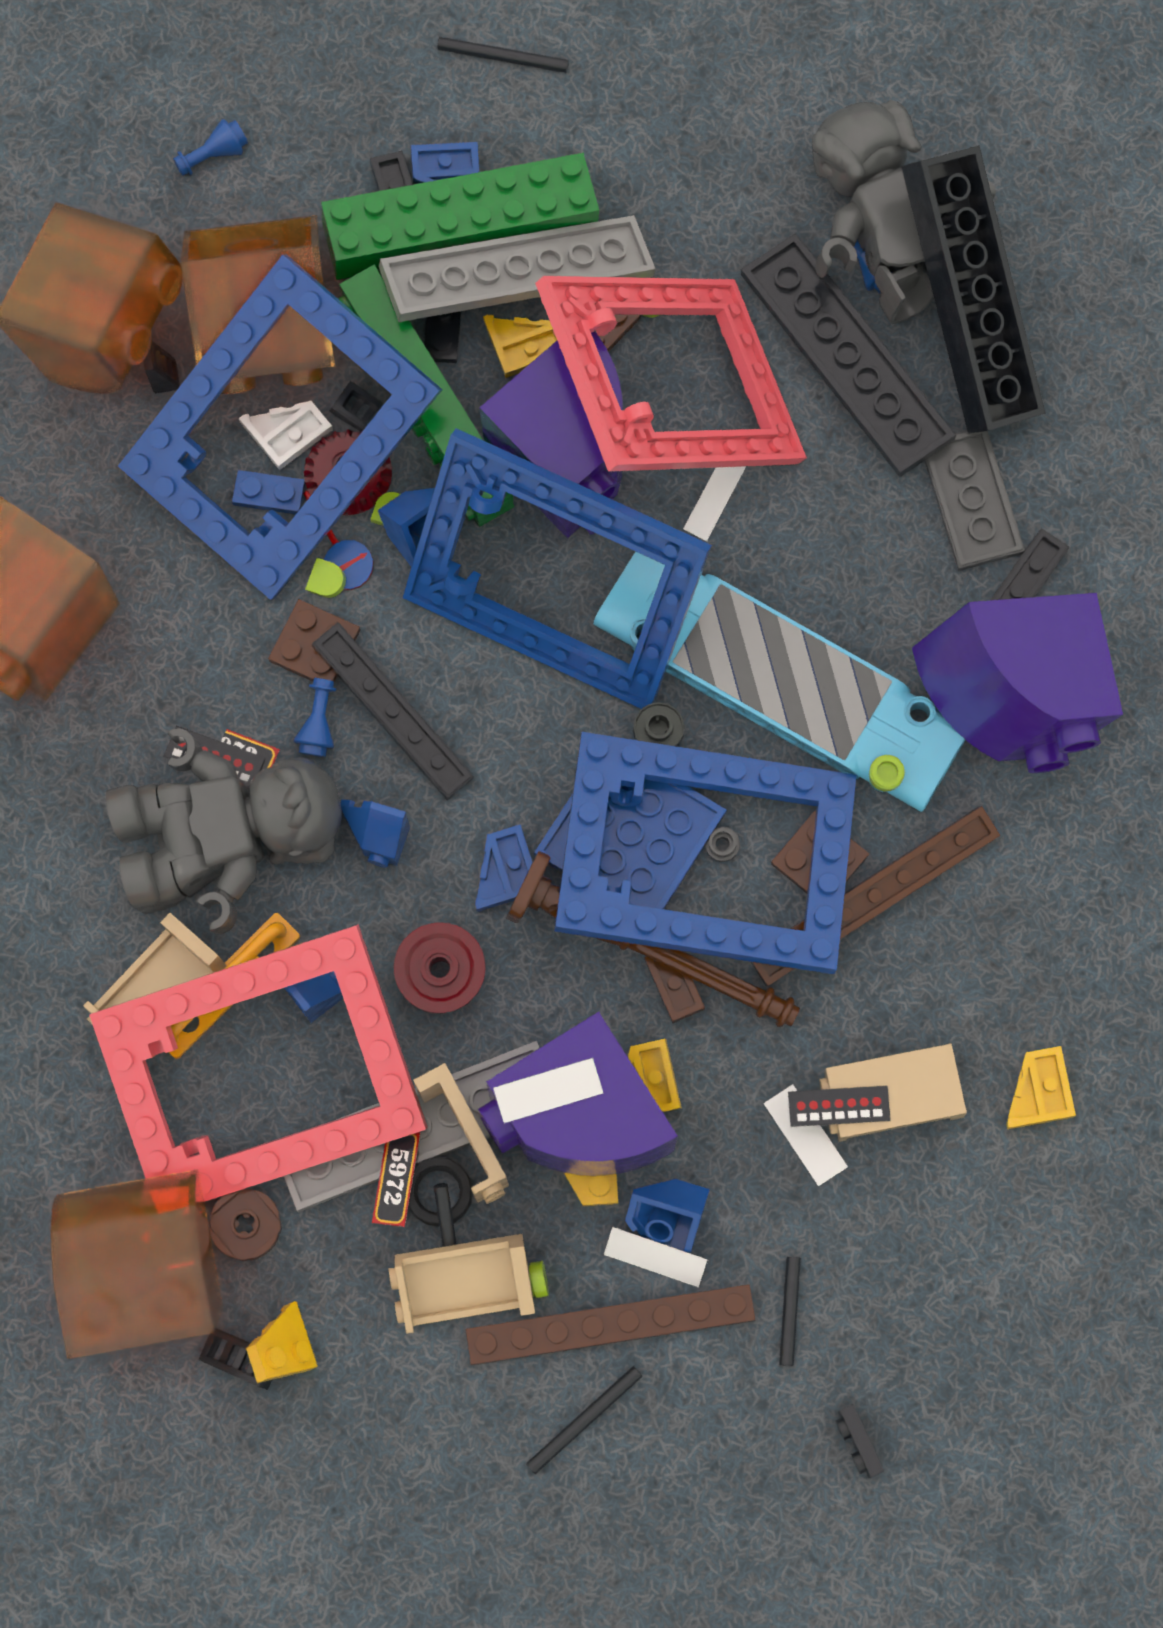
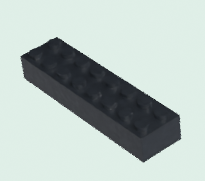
(973, 289)

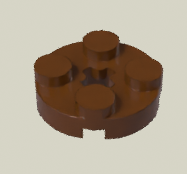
(245, 1245)

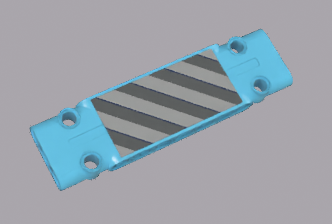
(791, 681)

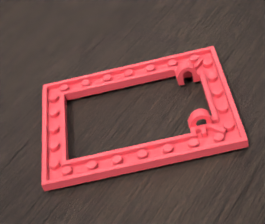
(627, 436)
(142, 1029)

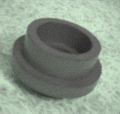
(725, 855)

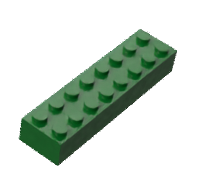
(457, 212)
(370, 301)

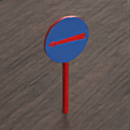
(351, 558)

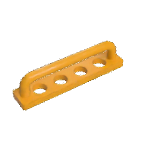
(274, 930)

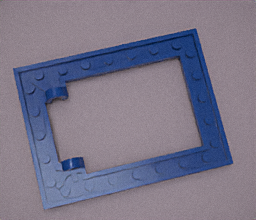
(276, 548)
(434, 583)
(604, 912)

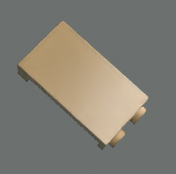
(168, 961)
(440, 1082)
(920, 1088)
(462, 1281)

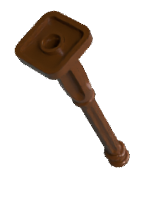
(540, 893)

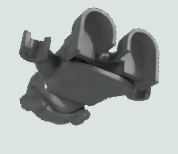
(862, 159)
(219, 828)

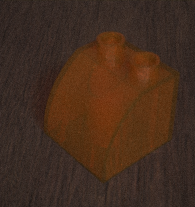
(223, 271)
(89, 298)
(49, 604)
(134, 1264)

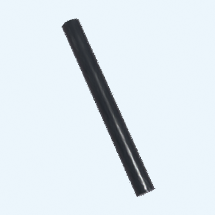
(502, 54)
(582, 1421)

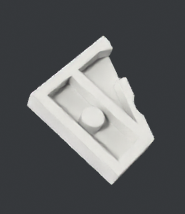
(287, 431)

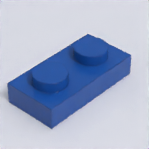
(268, 492)

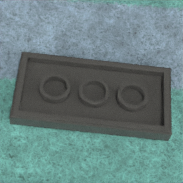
(974, 501)

